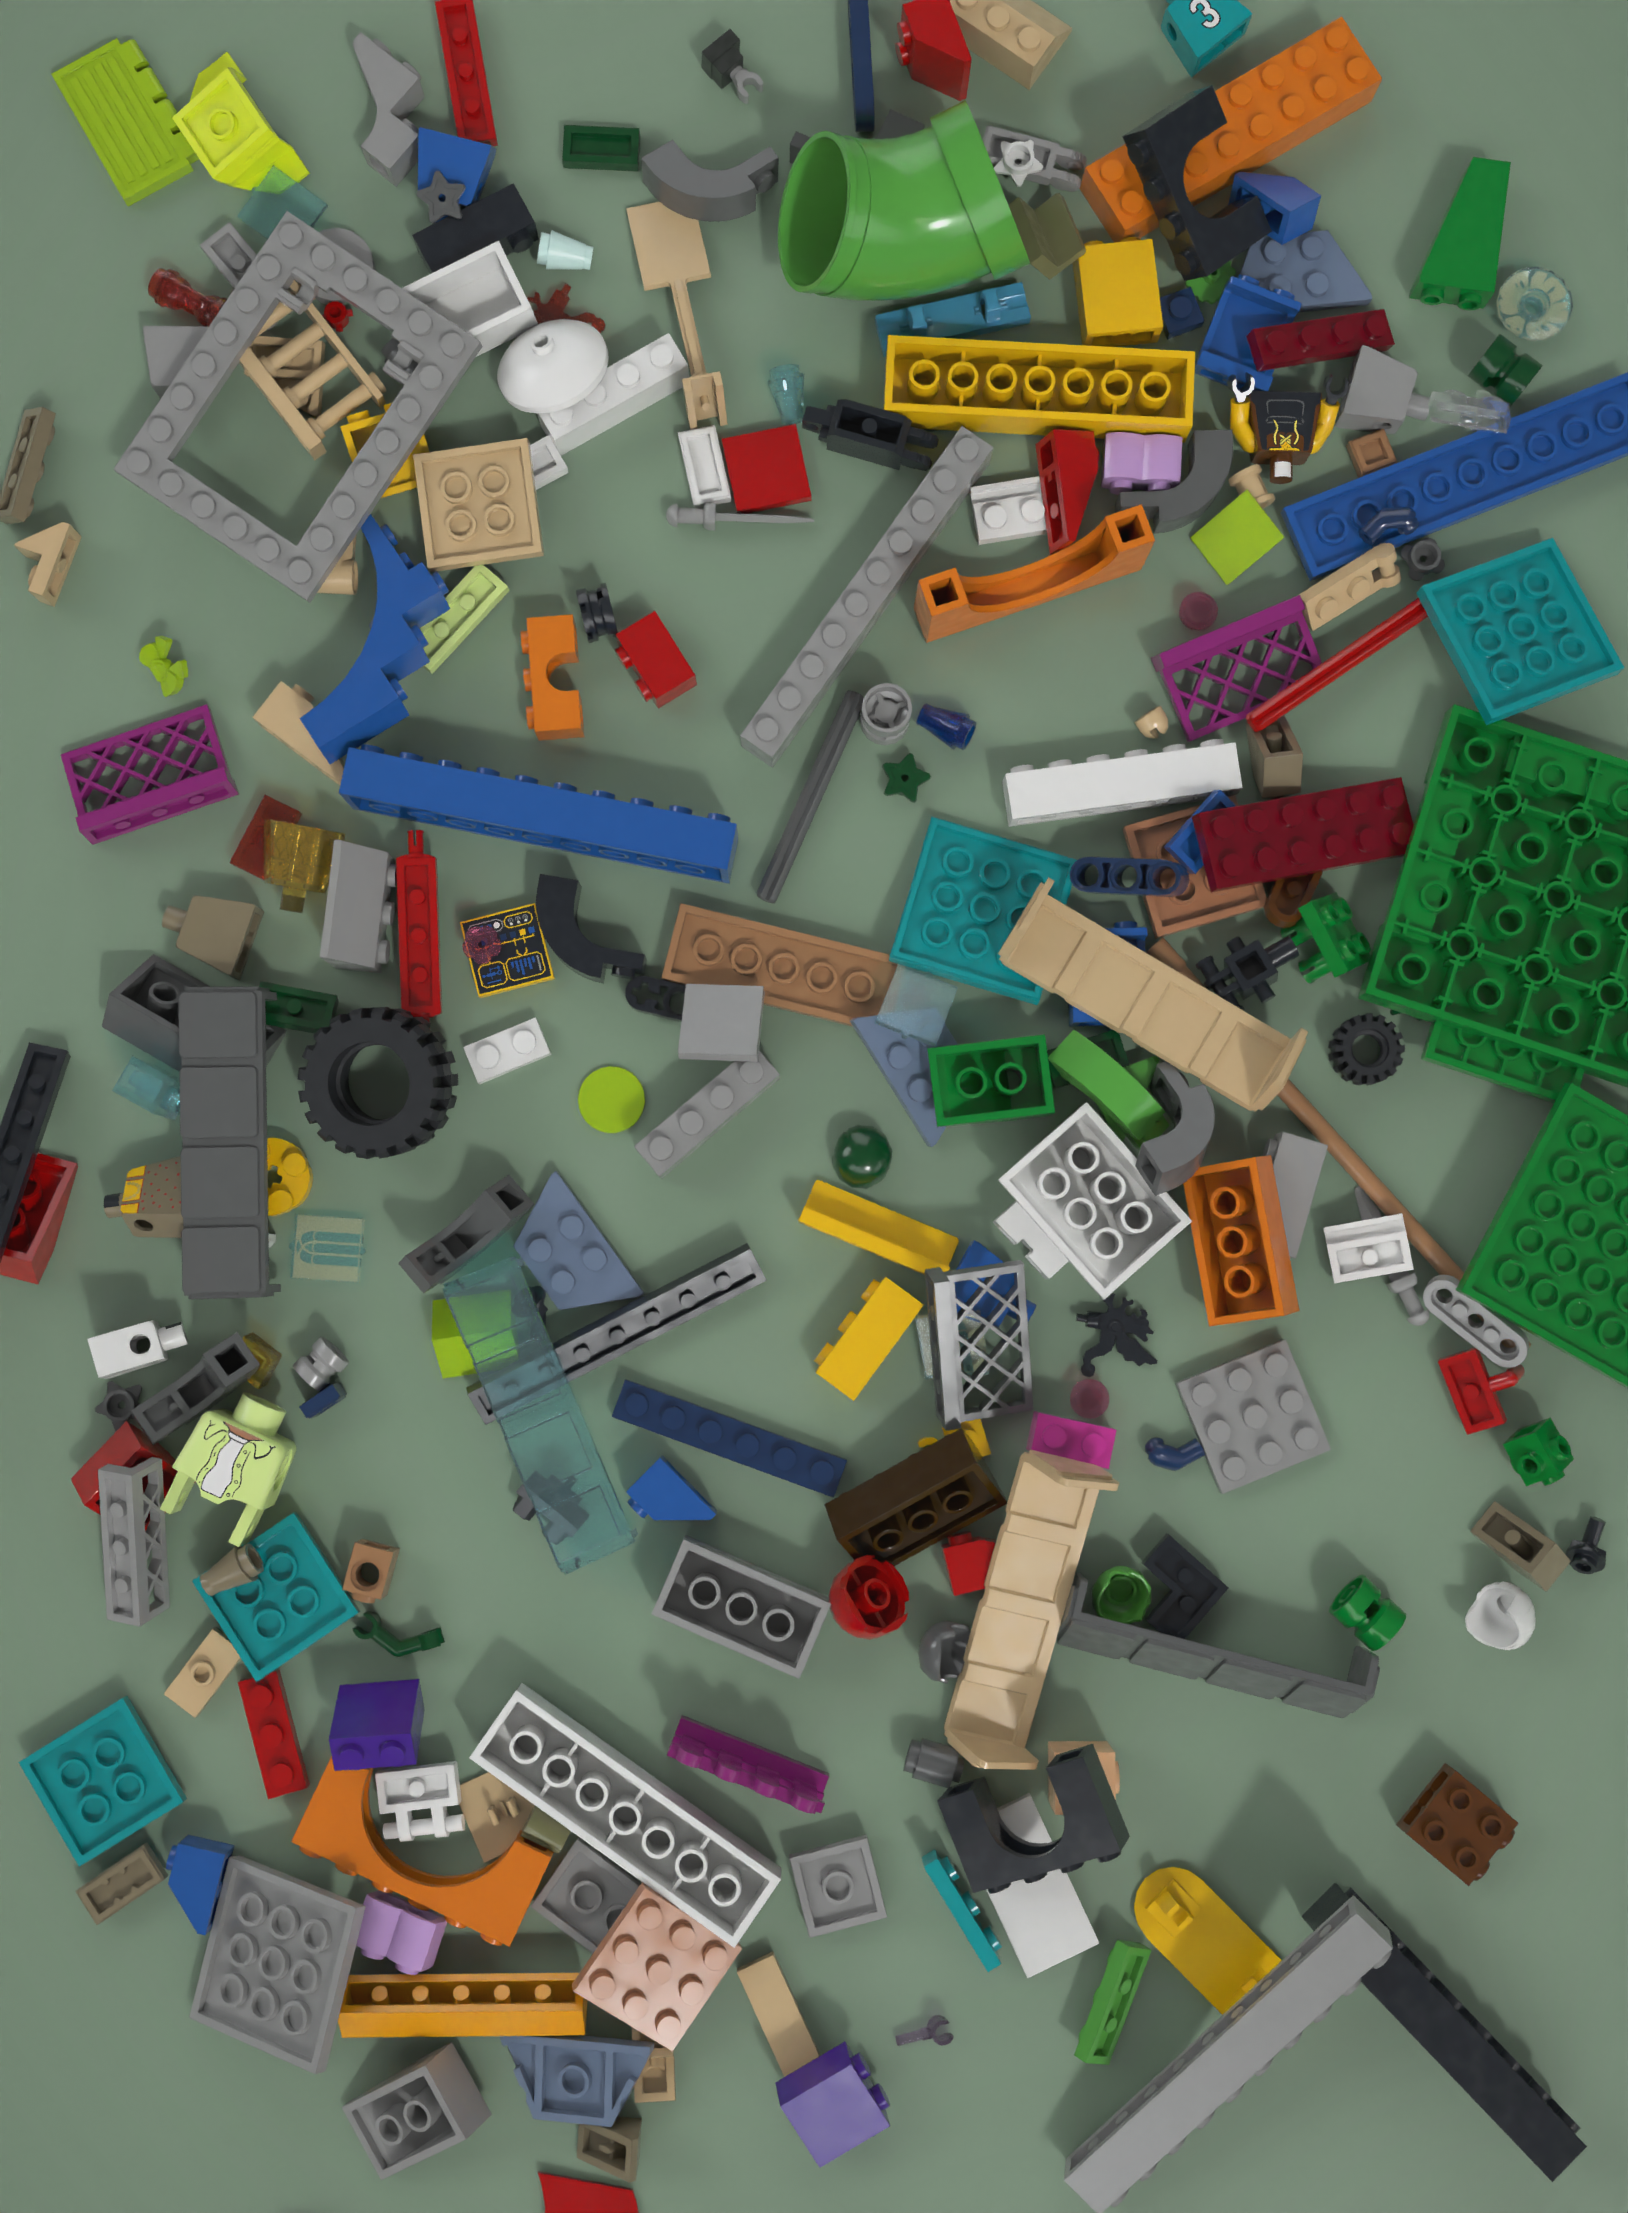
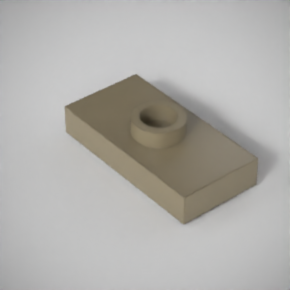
(121, 1883)

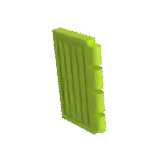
(127, 118)

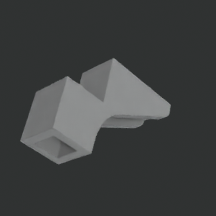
(396, 92)

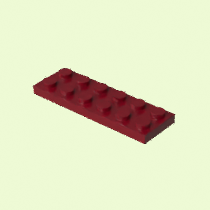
(1303, 834)

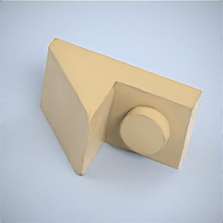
(54, 551)

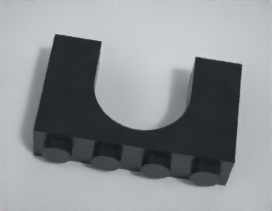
(1159, 154)
(997, 1856)

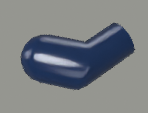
(1389, 518)
(1171, 1457)

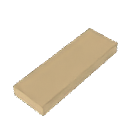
(778, 2013)

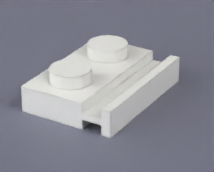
(1008, 510)
(1368, 1248)

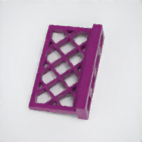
(1219, 643)
(149, 805)

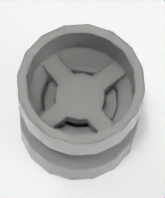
(321, 1364)

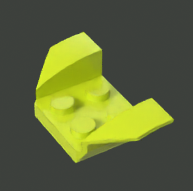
(232, 131)

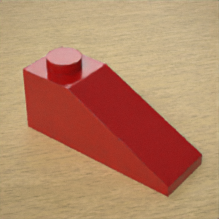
(1066, 475)
(967, 1561)

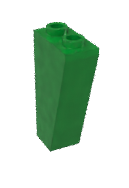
(1467, 244)

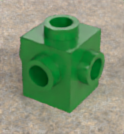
(1539, 1453)

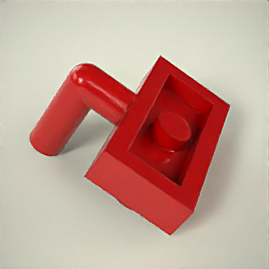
(1475, 1390)

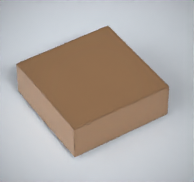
(1371, 453)

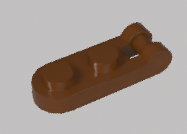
(1288, 896)

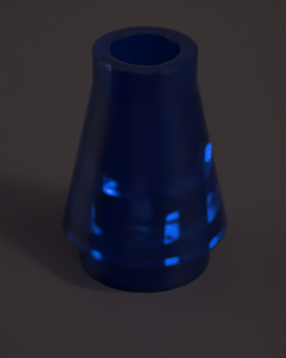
(949, 726)

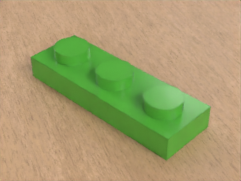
(1112, 2002)

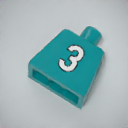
(1203, 29)

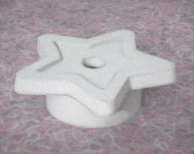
(1023, 152)

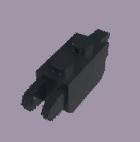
(870, 434)

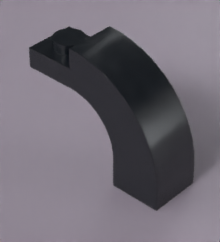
(557, 915)

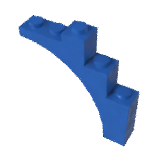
(371, 694)

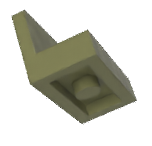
(1048, 234)

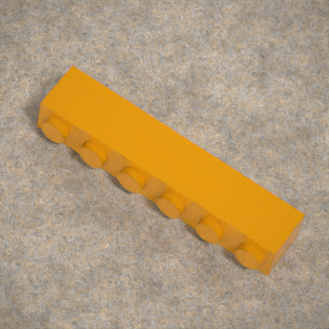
(462, 2005)

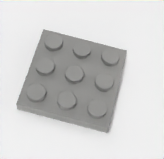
(1253, 1416)

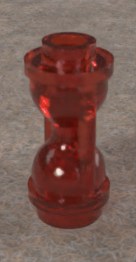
(176, 293)

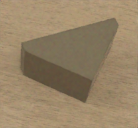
(612, 2148)

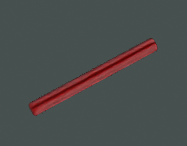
(1336, 666)

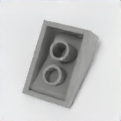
(417, 2112)

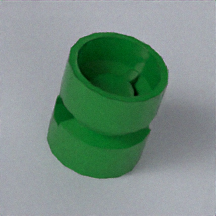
(1373, 1618)

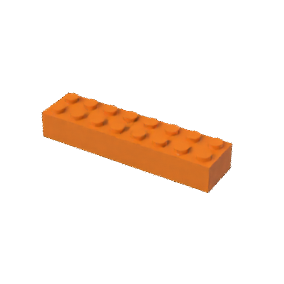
(1265, 117)

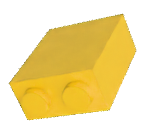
(1118, 293)

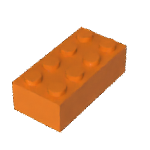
(1240, 1241)

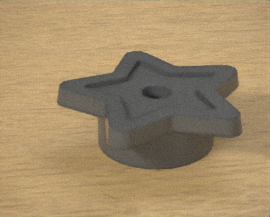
(431, 197)
(110, 1404)

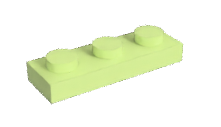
(468, 607)

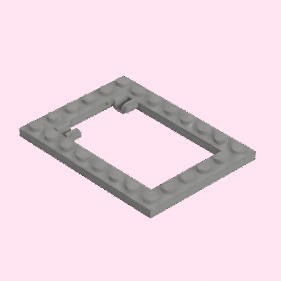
(424, 336)

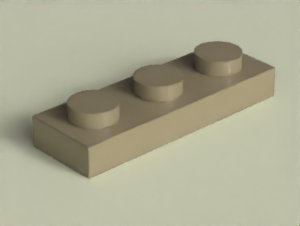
(26, 465)

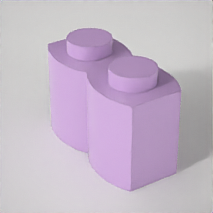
(1141, 462)
(400, 1932)

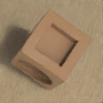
(380, 1555)

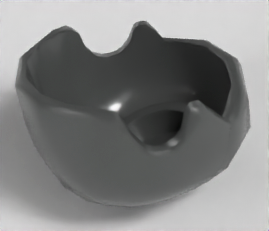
(943, 1650)

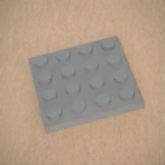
(277, 1963)

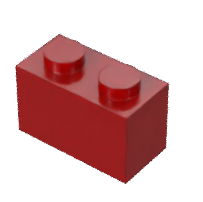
(655, 659)

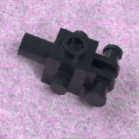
(1249, 968)

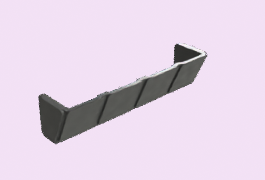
(224, 1142)
(1217, 1665)

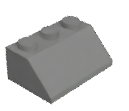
(358, 908)

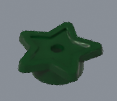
(904, 788)

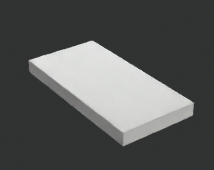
(1041, 1916)

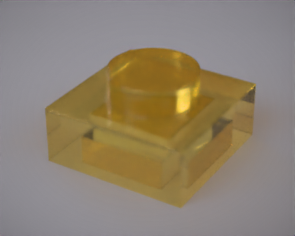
(265, 1355)

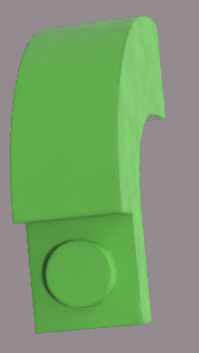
(1110, 1088)

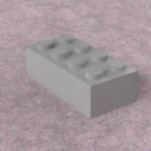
(742, 1606)

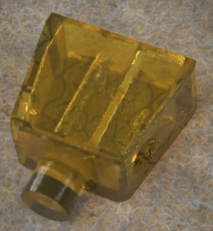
(297, 860)

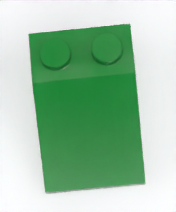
(991, 1081)

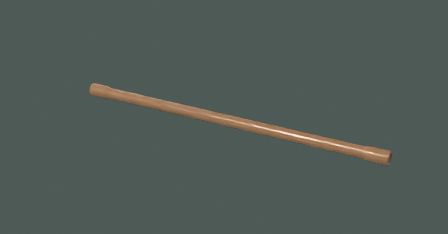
(1343, 1152)

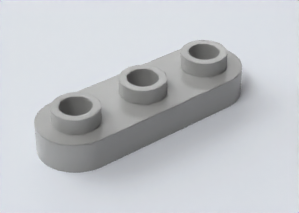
(1483, 1336)

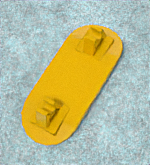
(1201, 1936)

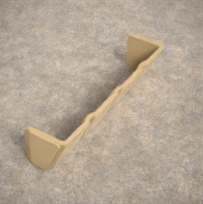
(1150, 1002)
(1022, 1609)

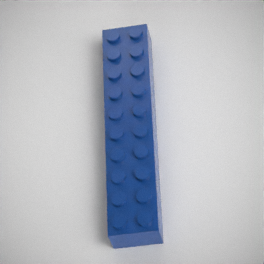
(539, 813)

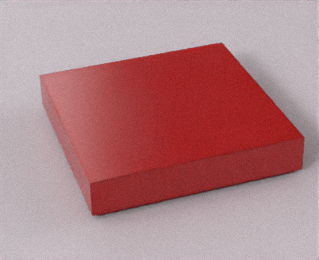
(766, 469)

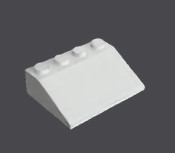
(1093, 1201)

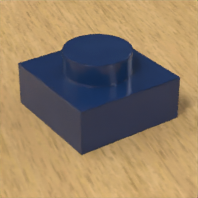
(1180, 313)

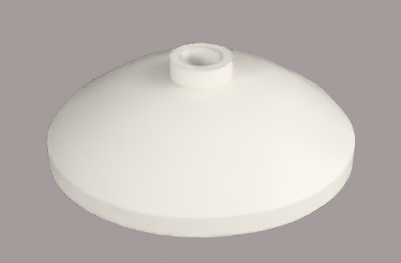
(552, 366)

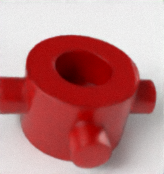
(337, 315)

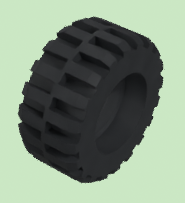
(329, 1090)

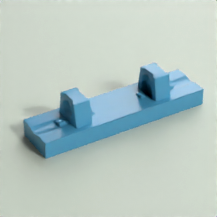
(958, 316)

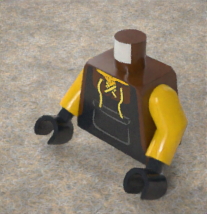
(1282, 426)

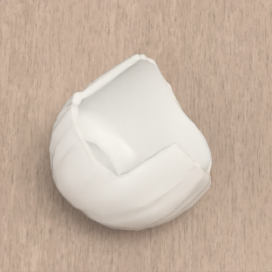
(1501, 1616)

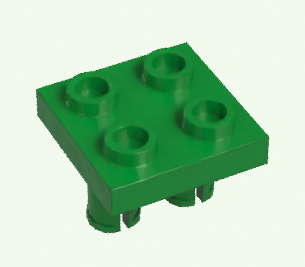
(1331, 927)

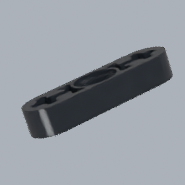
(650, 1005)

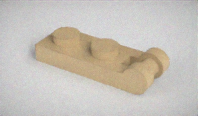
(1350, 585)

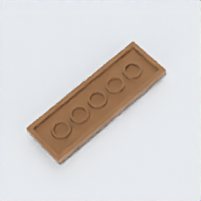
(795, 968)

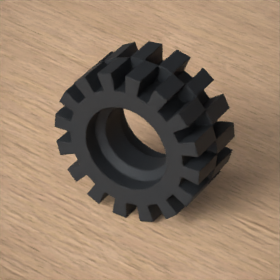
(1389, 1049)

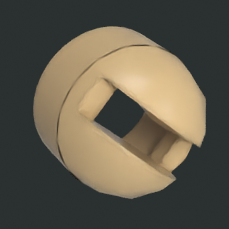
(1150, 721)

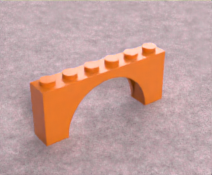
(954, 602)
(487, 1900)

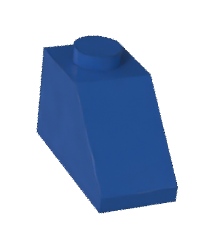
(1285, 201)
(668, 1495)
(197, 1877)

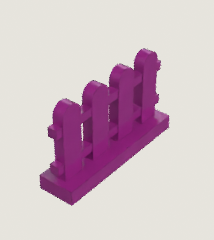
(749, 1765)

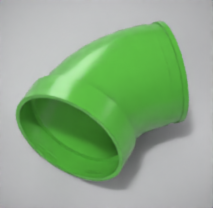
(896, 214)

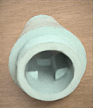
(563, 252)

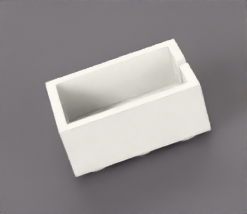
(479, 297)

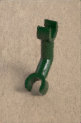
(396, 1647)

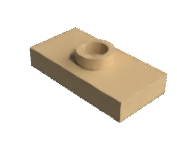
(203, 1673)

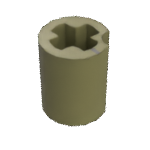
(545, 1830)

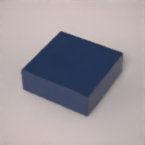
(323, 1401)

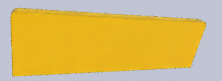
(877, 1229)

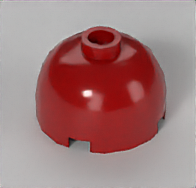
(868, 1598)

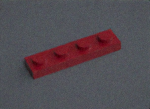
(1319, 339)

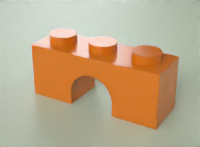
(551, 643)

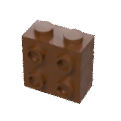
(1458, 1824)

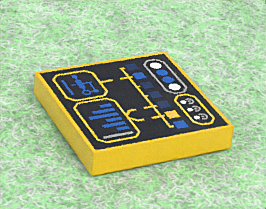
(522, 955)

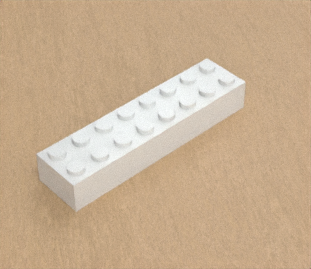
(627, 1814)

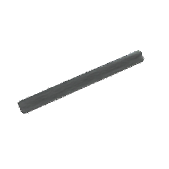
(810, 797)

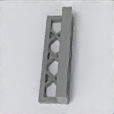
(128, 1545)

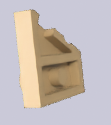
(296, 369)

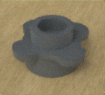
(1427, 548)

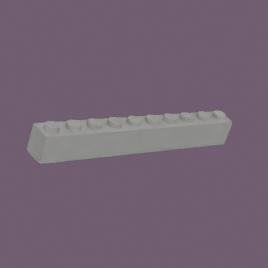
(866, 597)
(1228, 2055)

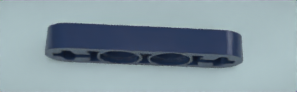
(861, 65)

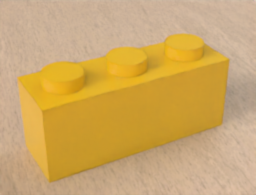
(867, 1337)

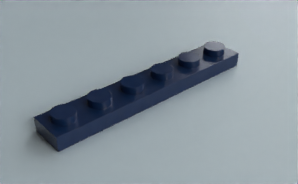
(729, 1438)

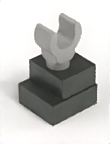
(725, 64)

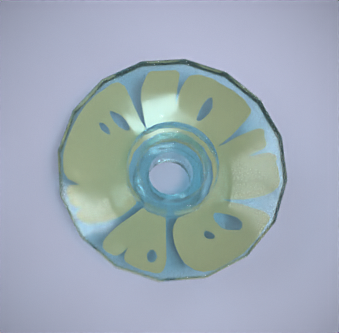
(1545, 293)

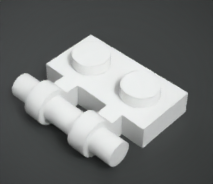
(416, 1789)

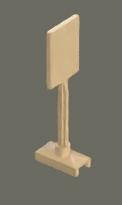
(670, 256)

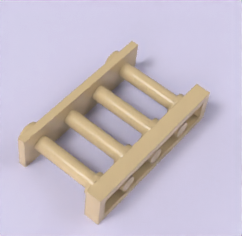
(288, 400)

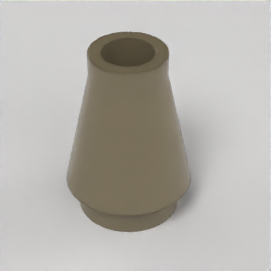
(235, 1569)

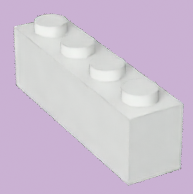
(622, 392)

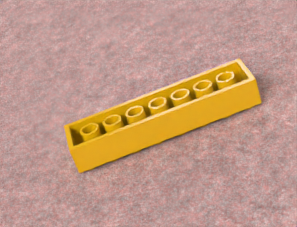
(1038, 387)

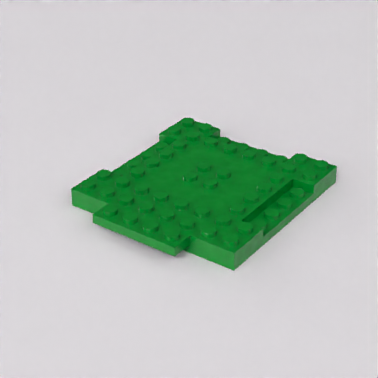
(1513, 910)

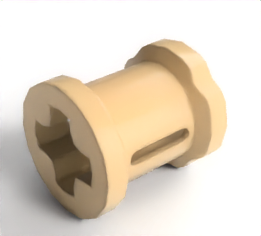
(1250, 479)

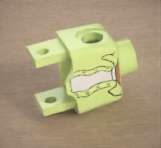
(235, 1459)

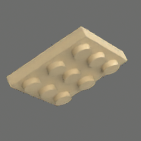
(478, 505)

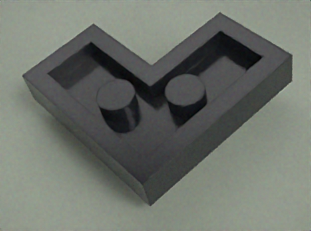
(1191, 1587)

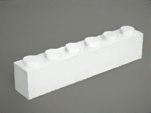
(1120, 783)

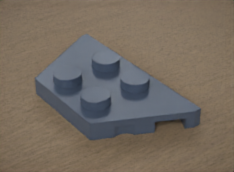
(1308, 268)
(906, 1071)
(571, 1253)
(577, 2075)

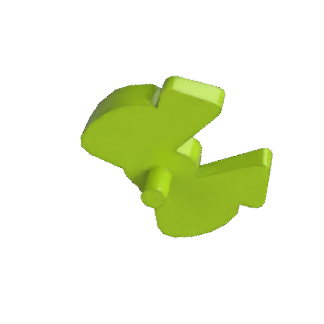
(167, 673)

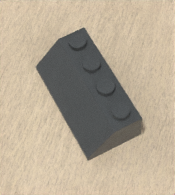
(147, 1011)

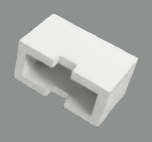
(1042, 1252)

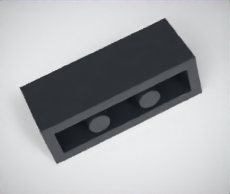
(489, 220)

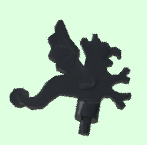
(1113, 1327)

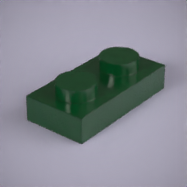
(299, 1008)

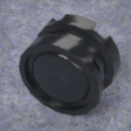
(596, 612)

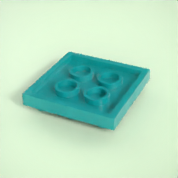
(288, 1604)
(102, 1780)

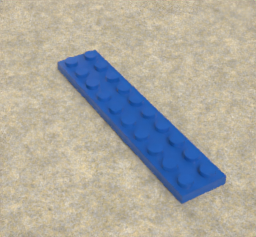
(1465, 476)

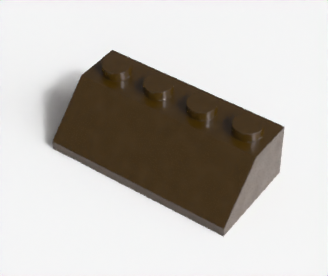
(916, 1501)

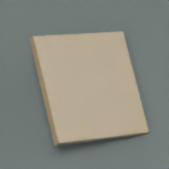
(493, 1814)

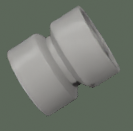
(885, 714)

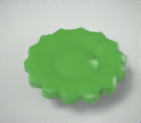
(1210, 288)

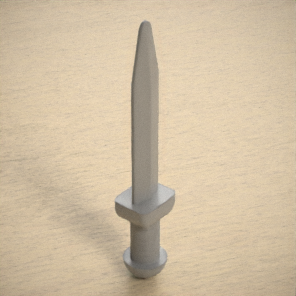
(708, 517)
(1401, 1281)

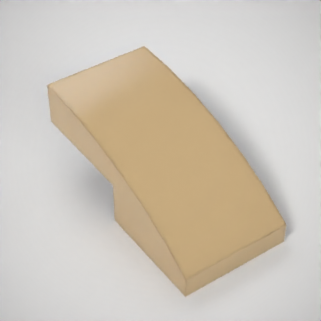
(658, 2076)

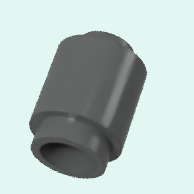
(933, 1762)

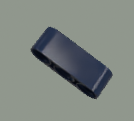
(1111, 874)

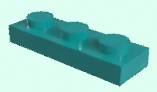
(963, 1909)

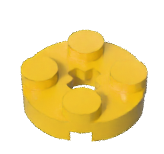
(295, 1174)

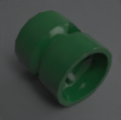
(1505, 370)

